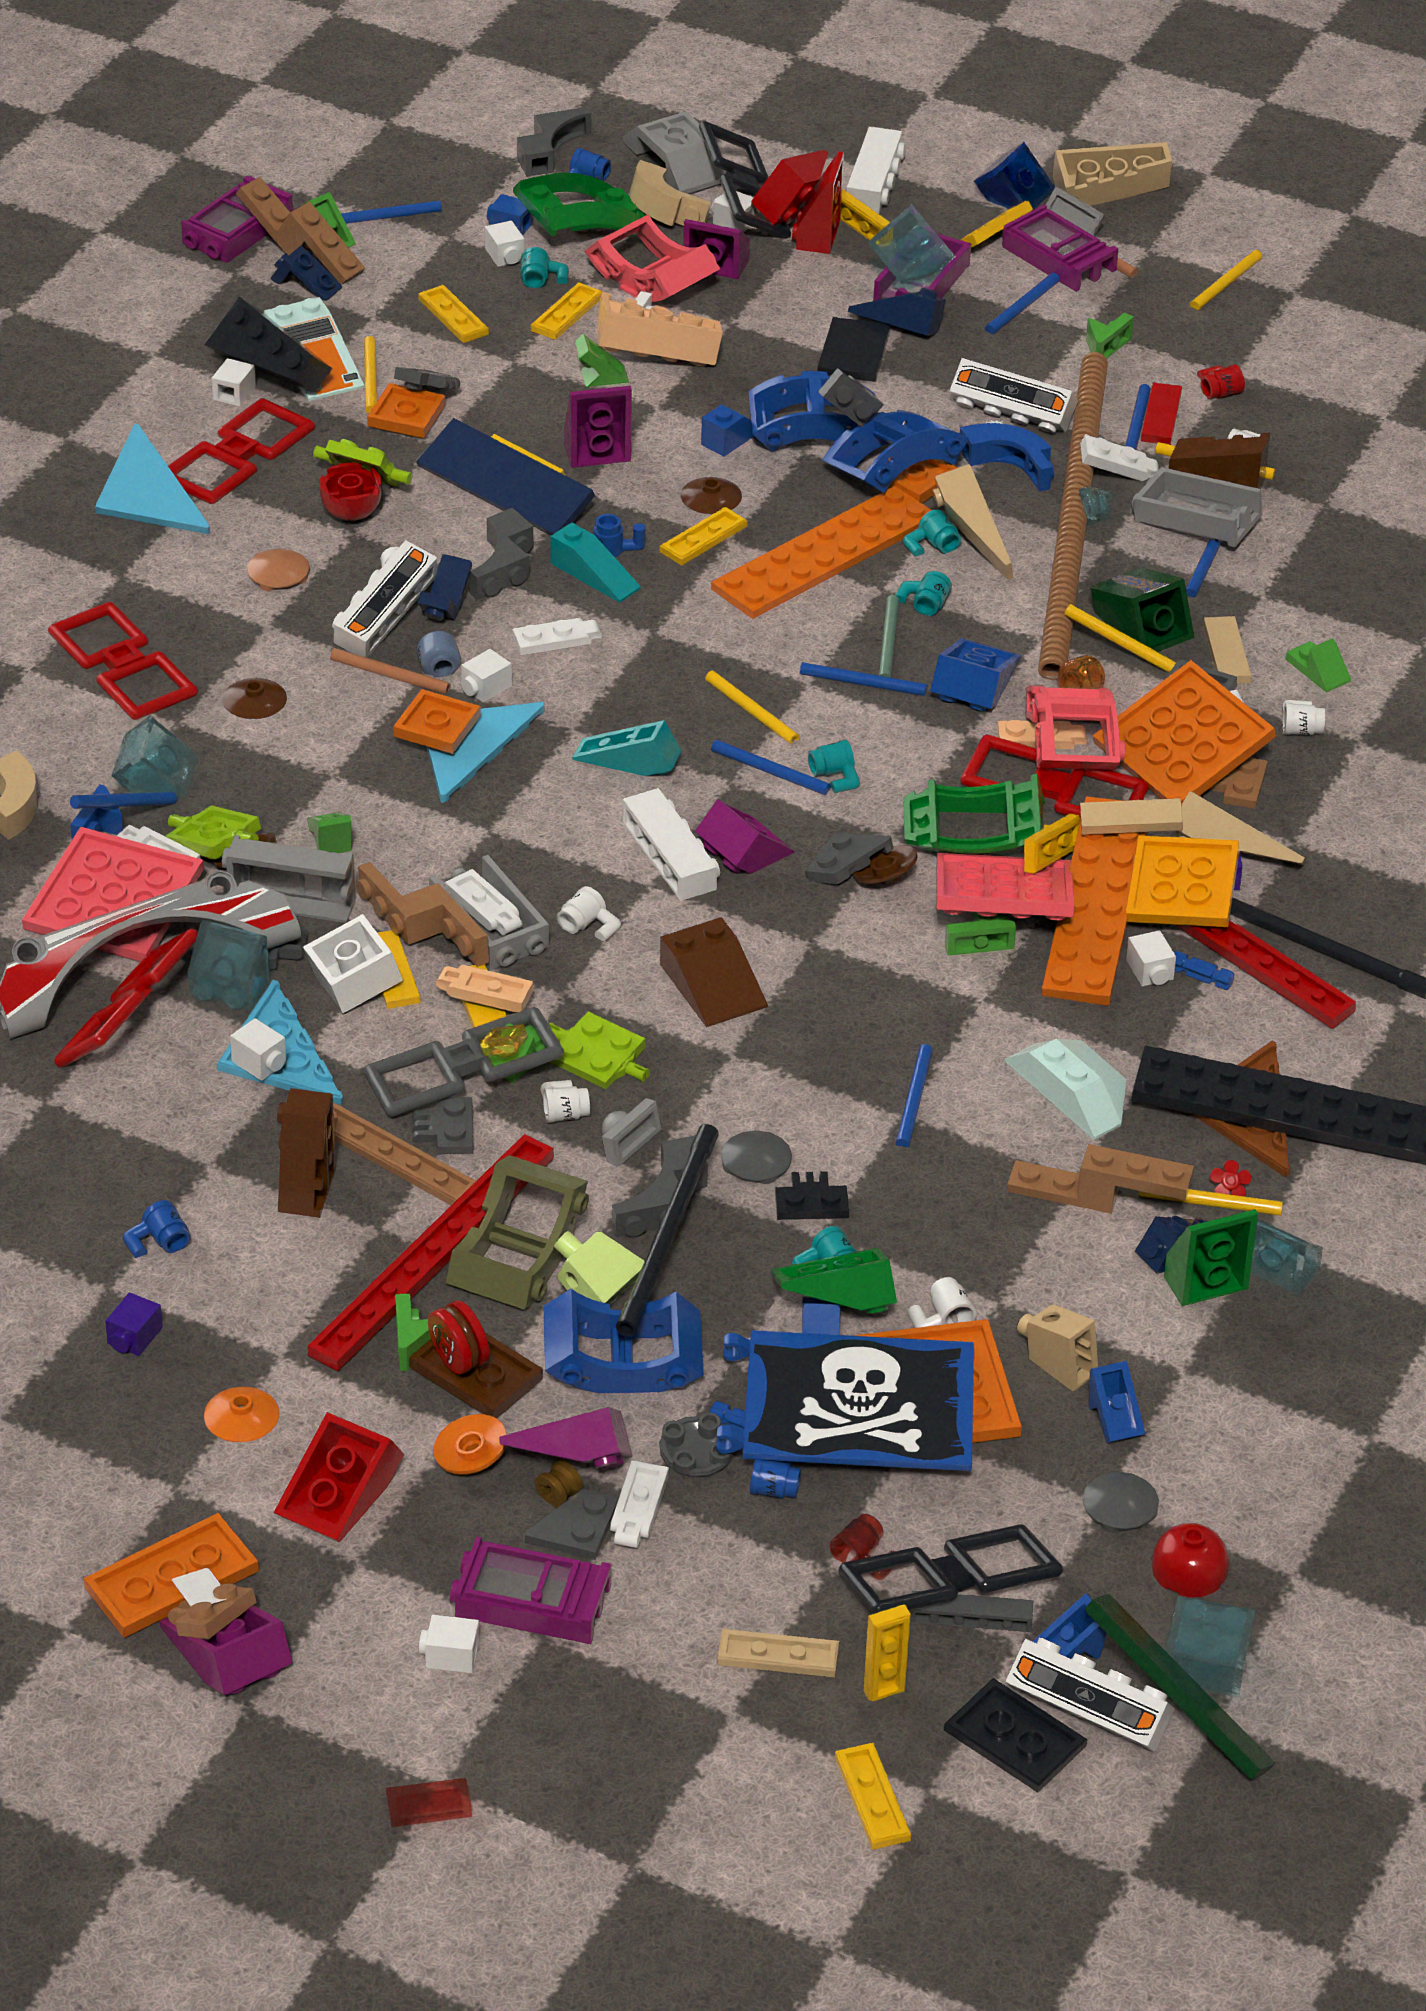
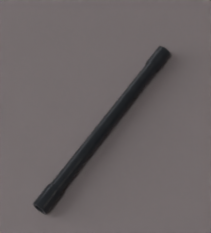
(1401, 978)
(635, 1306)

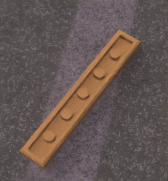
(399, 1156)

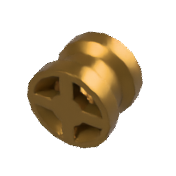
(558, 1483)

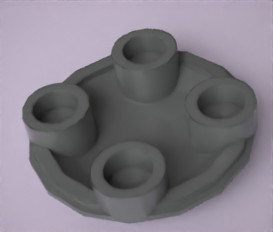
(756, 1156)
(691, 1445)
(1120, 1501)

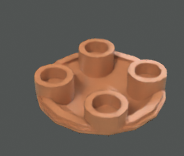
(278, 569)

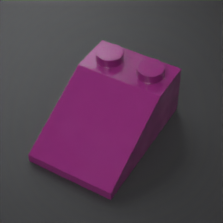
(598, 426)
(587, 1438)
(239, 1653)

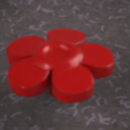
(1230, 1179)

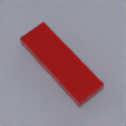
(1161, 413)

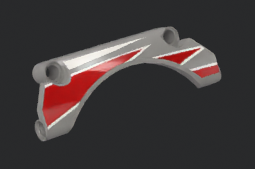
(30, 987)

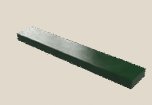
(1179, 1686)

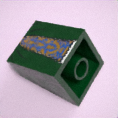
(1145, 607)

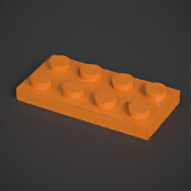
(141, 1585)

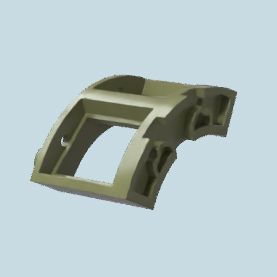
(501, 1281)

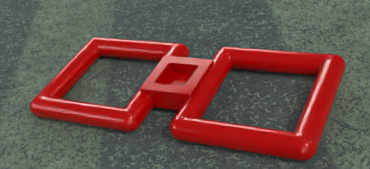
(238, 448)
(122, 660)
(1054, 783)
(126, 998)

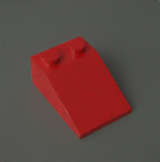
(789, 186)
(821, 214)
(339, 1477)

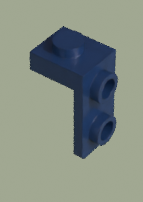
(308, 271)
(446, 589)
(1160, 1238)

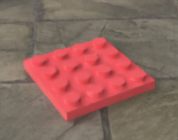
(104, 875)
(1001, 886)

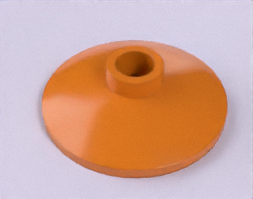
(244, 1423)
(469, 1444)

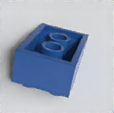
(973, 673)

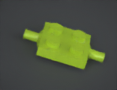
(348, 452)
(212, 830)
(600, 1051)

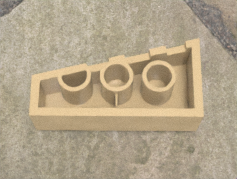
(1112, 171)

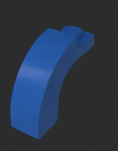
(1010, 445)

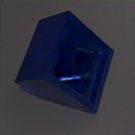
(1015, 179)

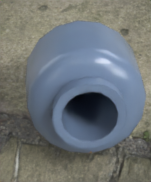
(438, 654)

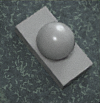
(1075, 211)
(628, 1132)

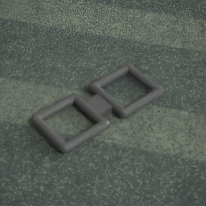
(460, 1061)

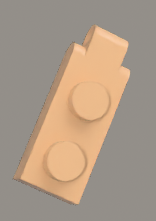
(1023, 732)
(485, 987)

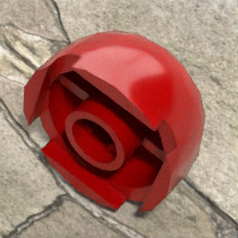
(350, 491)
(1190, 1560)

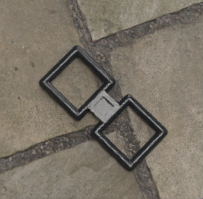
(739, 177)
(952, 1571)

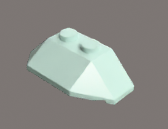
(1075, 1082)

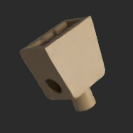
(1061, 1344)

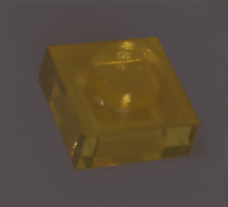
(504, 1040)

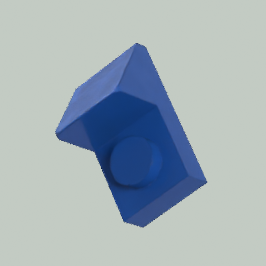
(98, 819)
(820, 1316)
(1116, 1401)
(1076, 1631)

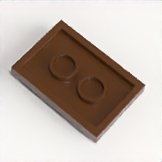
(488, 1387)

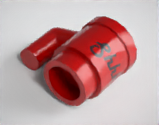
(1221, 381)

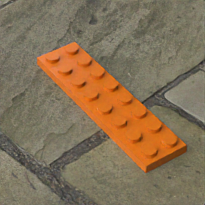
(821, 552)
(1090, 943)

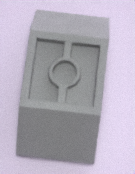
(681, 147)

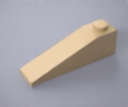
(968, 510)
(1208, 821)

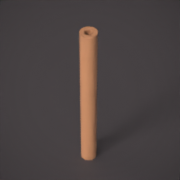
(390, 671)

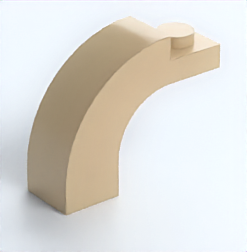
(662, 201)
(18, 794)

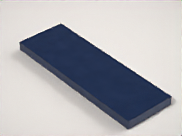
(505, 477)

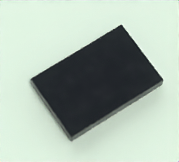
(854, 348)
(1015, 1735)

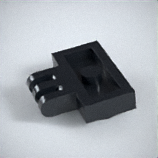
(811, 1199)

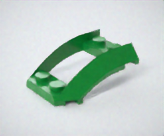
(609, 210)
(1019, 801)

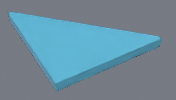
(147, 490)
(480, 745)
(303, 1066)

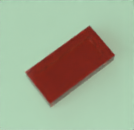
(428, 1802)

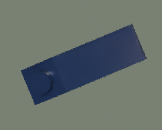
(911, 311)

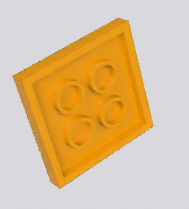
(1183, 881)

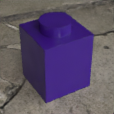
(133, 1324)

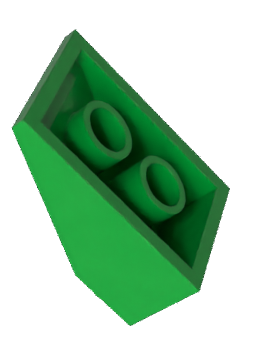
(1212, 1258)
(850, 1279)

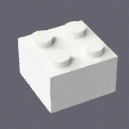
(352, 963)

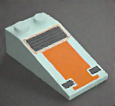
(316, 329)

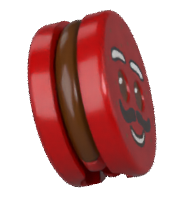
(458, 1337)

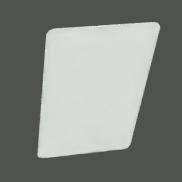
(198, 1586)

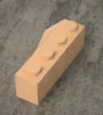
(657, 332)

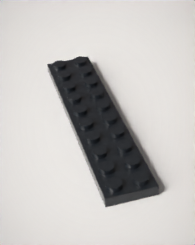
(1281, 1104)

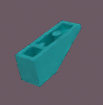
(591, 562)
(635, 750)

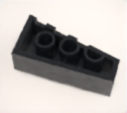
(256, 339)

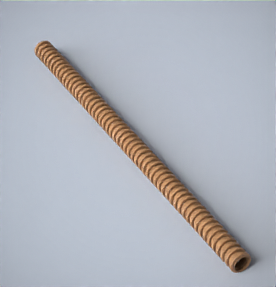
(1072, 518)

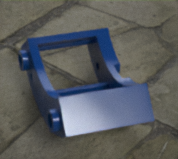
(784, 392)
(910, 443)
(669, 1315)

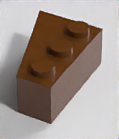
(1229, 460)
(306, 1152)

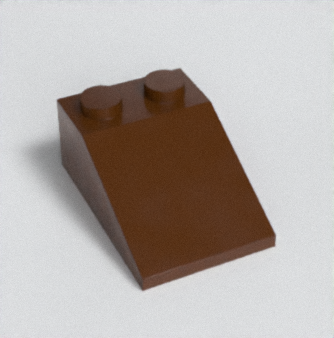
(711, 971)

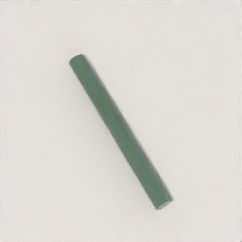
(889, 634)

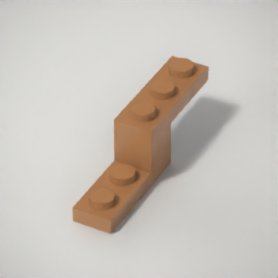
(300, 228)
(423, 914)
(1100, 1179)

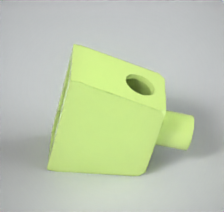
(598, 1267)

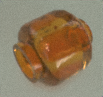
(1081, 673)

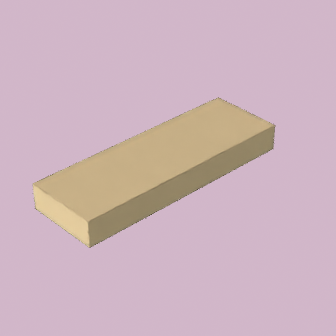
(1227, 647)
(1131, 816)
(778, 1653)

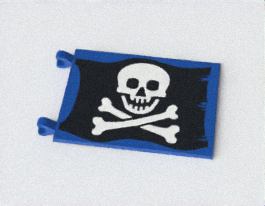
(854, 1400)

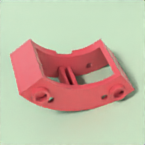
(674, 271)
(1073, 704)

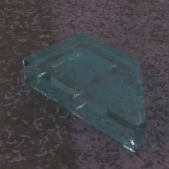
(1096, 503)

